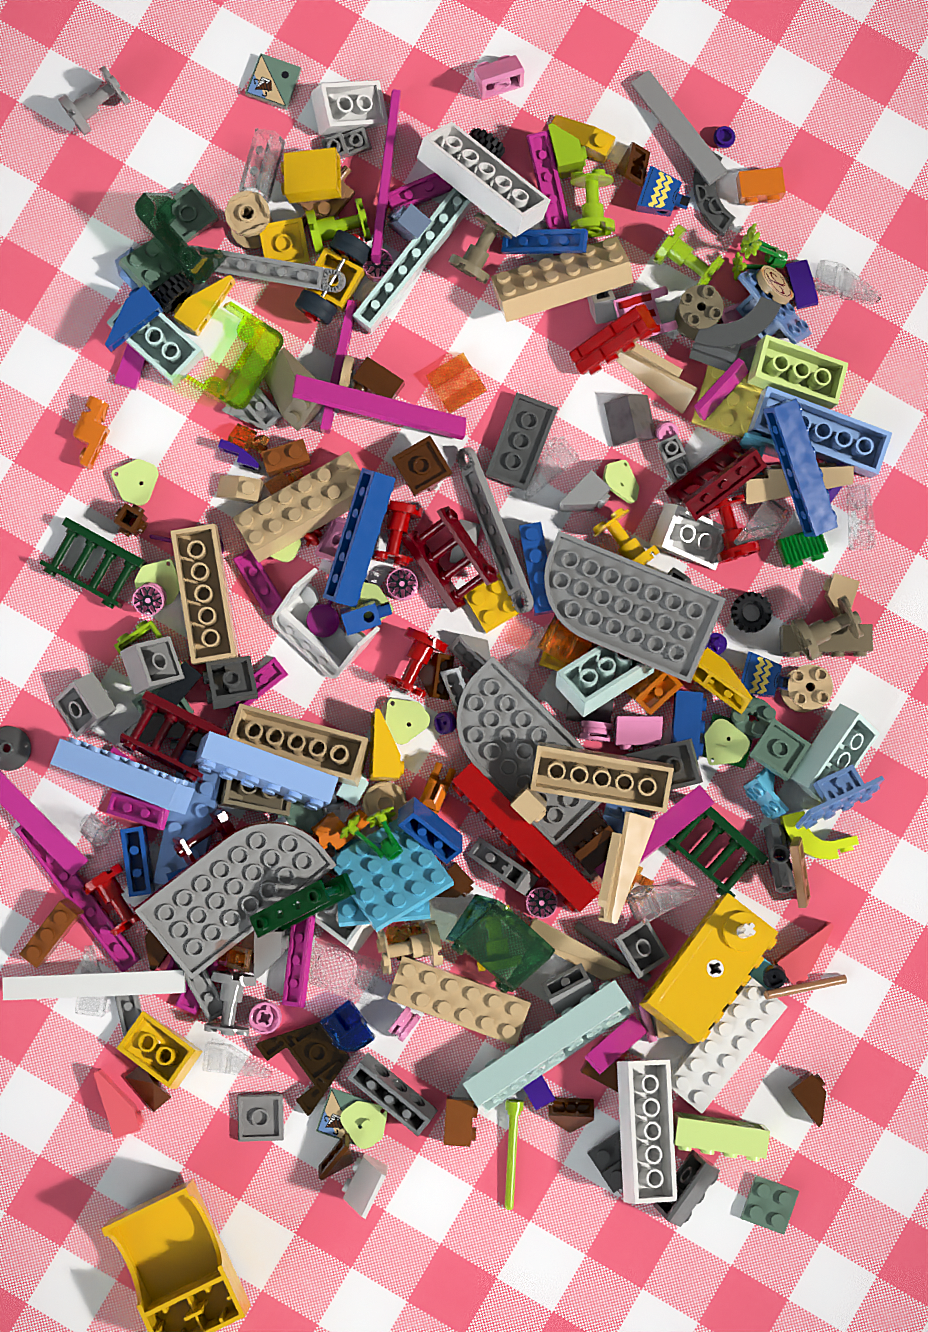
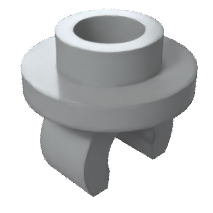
(335, 804)

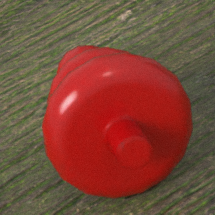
(312, 538)

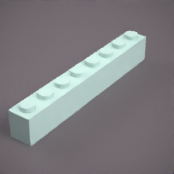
(412, 261)

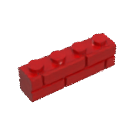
(613, 339)

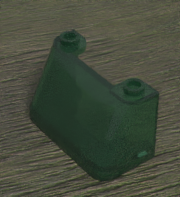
(156, 216)
(499, 942)

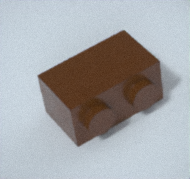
(377, 380)

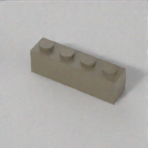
(840, 642)

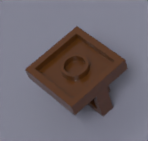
(422, 466)
(590, 842)

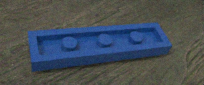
(547, 242)

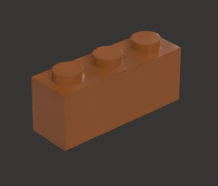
(51, 932)

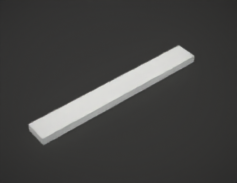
(93, 984)

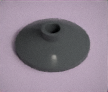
(19, 751)

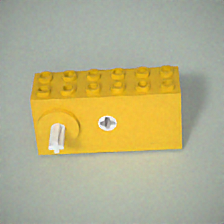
(686, 992)

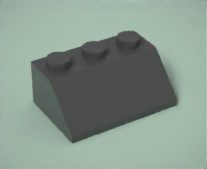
(692, 1182)

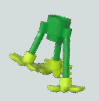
(750, 244)
(389, 846)

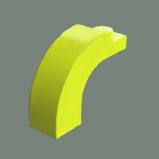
(812, 845)

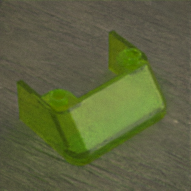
(250, 369)

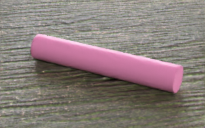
(647, 1022)

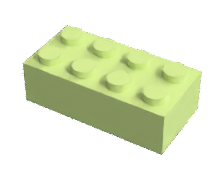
(797, 371)
(720, 1135)

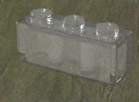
(262, 163)

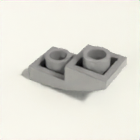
(349, 143)
(674, 457)

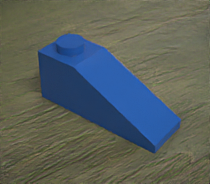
(136, 313)

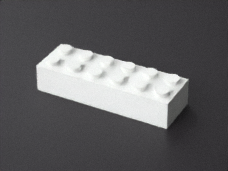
(483, 178)
(713, 1062)
(646, 1131)

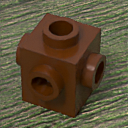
(125, 514)

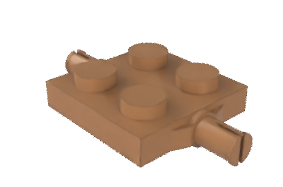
(329, 207)

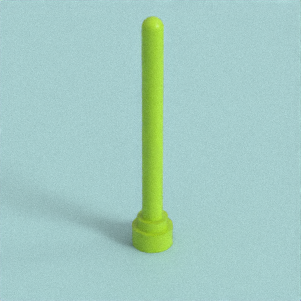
(513, 1108)

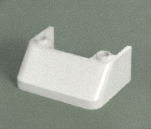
(328, 654)

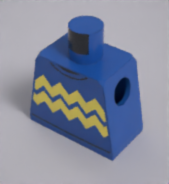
(661, 194)
(354, 620)
(763, 676)

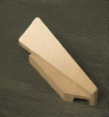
(658, 375)
(774, 484)
(622, 864)
(577, 952)

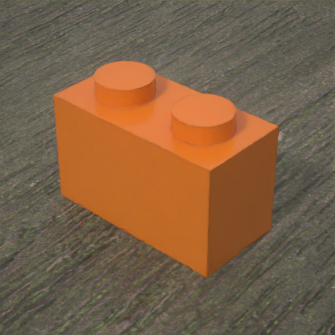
(760, 186)

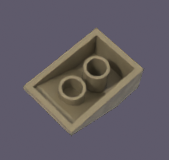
(280, 383)
(252, 799)

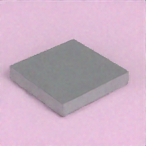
(260, 1117)

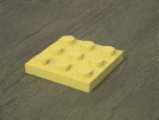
(735, 411)

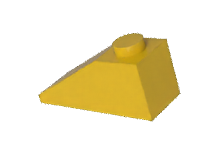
(596, 141)
(200, 307)
(720, 679)

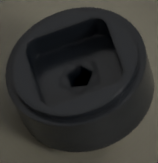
(774, 976)

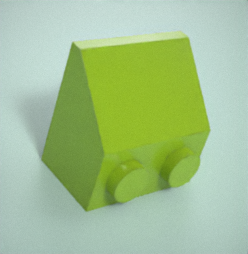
(567, 151)

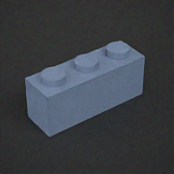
(408, 221)

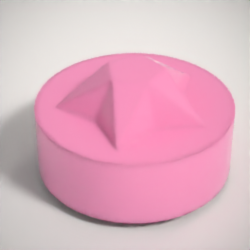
(666, 430)

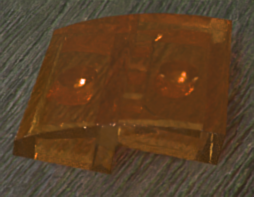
(456, 382)
(563, 643)

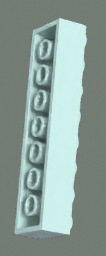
(548, 1046)

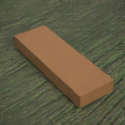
(800, 872)

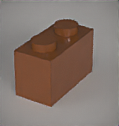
(286, 457)
(458, 1121)

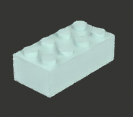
(164, 347)
(598, 678)
(838, 745)

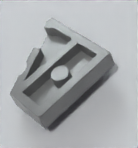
(258, 412)

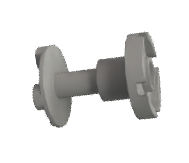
(87, 105)
(231, 993)

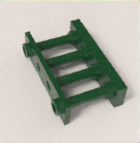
(93, 541)
(736, 841)
(302, 905)

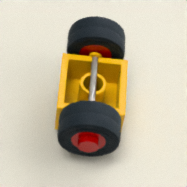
(323, 305)

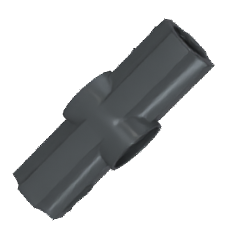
(781, 870)

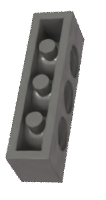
(392, 1094)

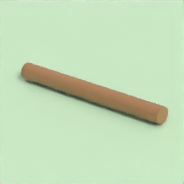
(804, 987)

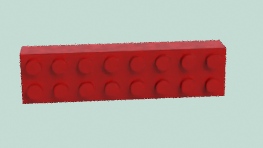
(530, 843)

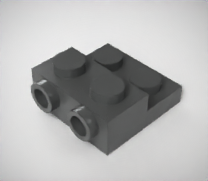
(229, 682)
(608, 1161)

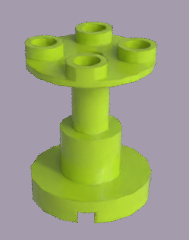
(593, 211)
(326, 228)
(681, 254)

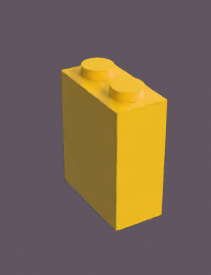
(311, 175)

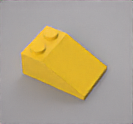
(384, 755)
(159, 1050)

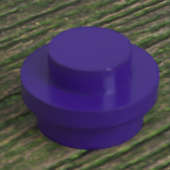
(724, 137)

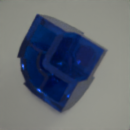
(347, 1027)

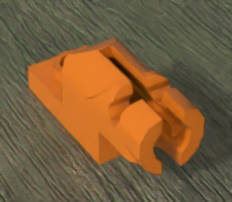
(91, 431)
(436, 788)
(330, 828)

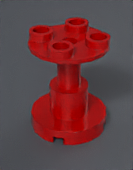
(397, 524)
(731, 530)
(419, 654)
(111, 892)

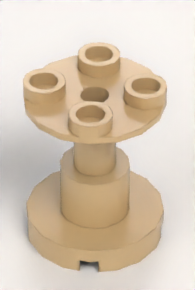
(247, 217)
(810, 677)
(418, 945)

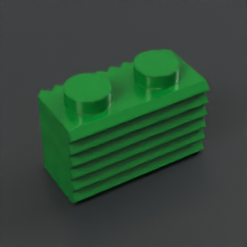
(798, 548)

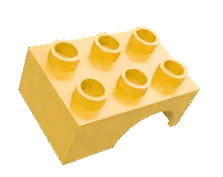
(178, 1263)

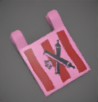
(647, 298)

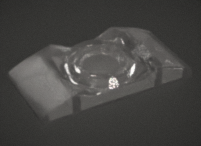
(343, 971)

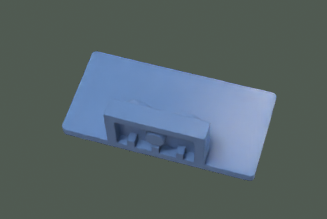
(786, 319)
(839, 792)

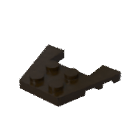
(316, 1056)

